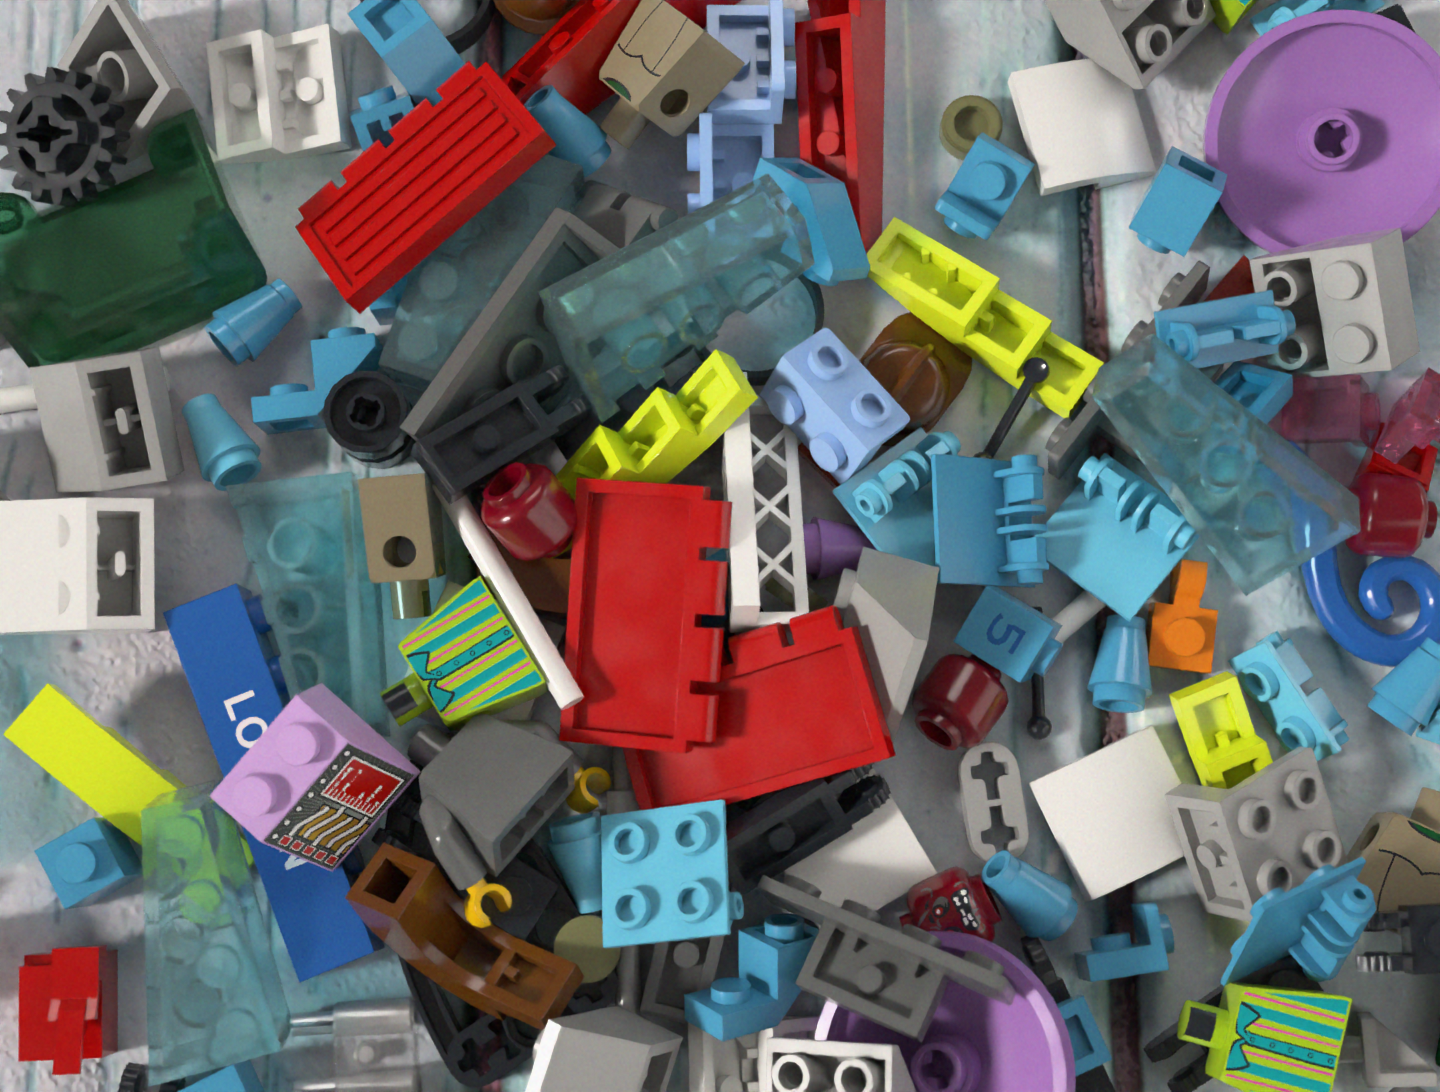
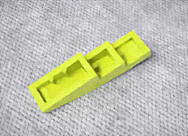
(977, 317)
(665, 429)
(1219, 731)
(93, 760)

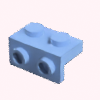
(766, 79)
(725, 157)
(832, 404)

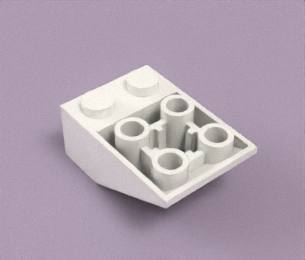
(77, 566)

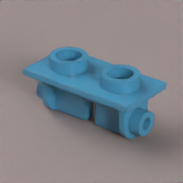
(1225, 328)

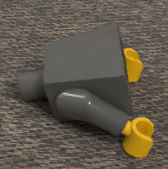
(492, 793)

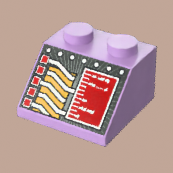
(315, 780)

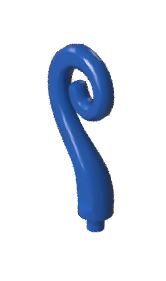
(1344, 624)

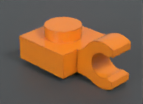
(1180, 632)

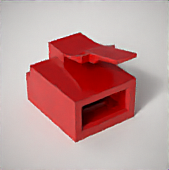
(68, 1006)

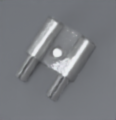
(372, 1045)

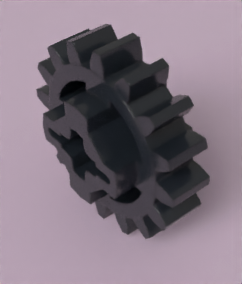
(54, 142)

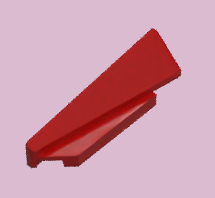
(578, 47)
(843, 101)

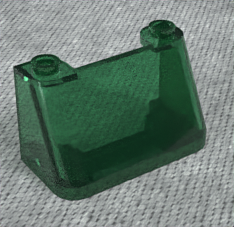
(132, 262)

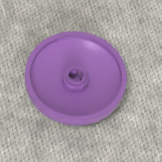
(1328, 131)
(973, 1038)

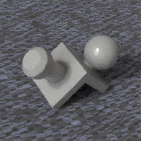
(1386, 1058)

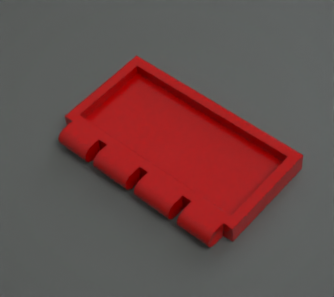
(421, 186)
(639, 614)
(780, 718)

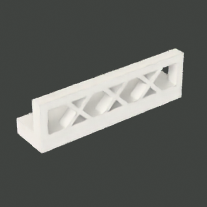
(743, 554)

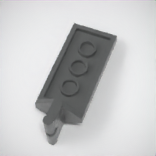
(513, 332)

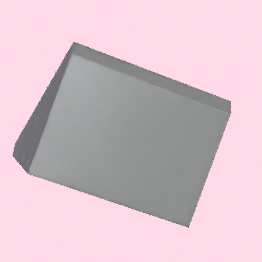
(125, 57)

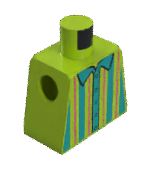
(464, 663)
(1269, 1037)

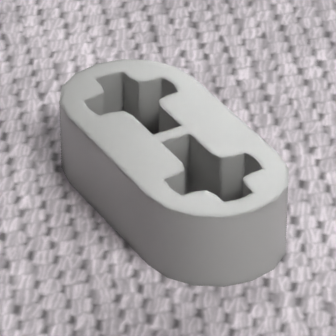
(1008, 800)

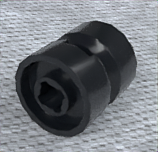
(366, 417)

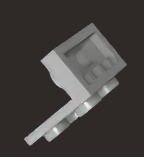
(1256, 834)

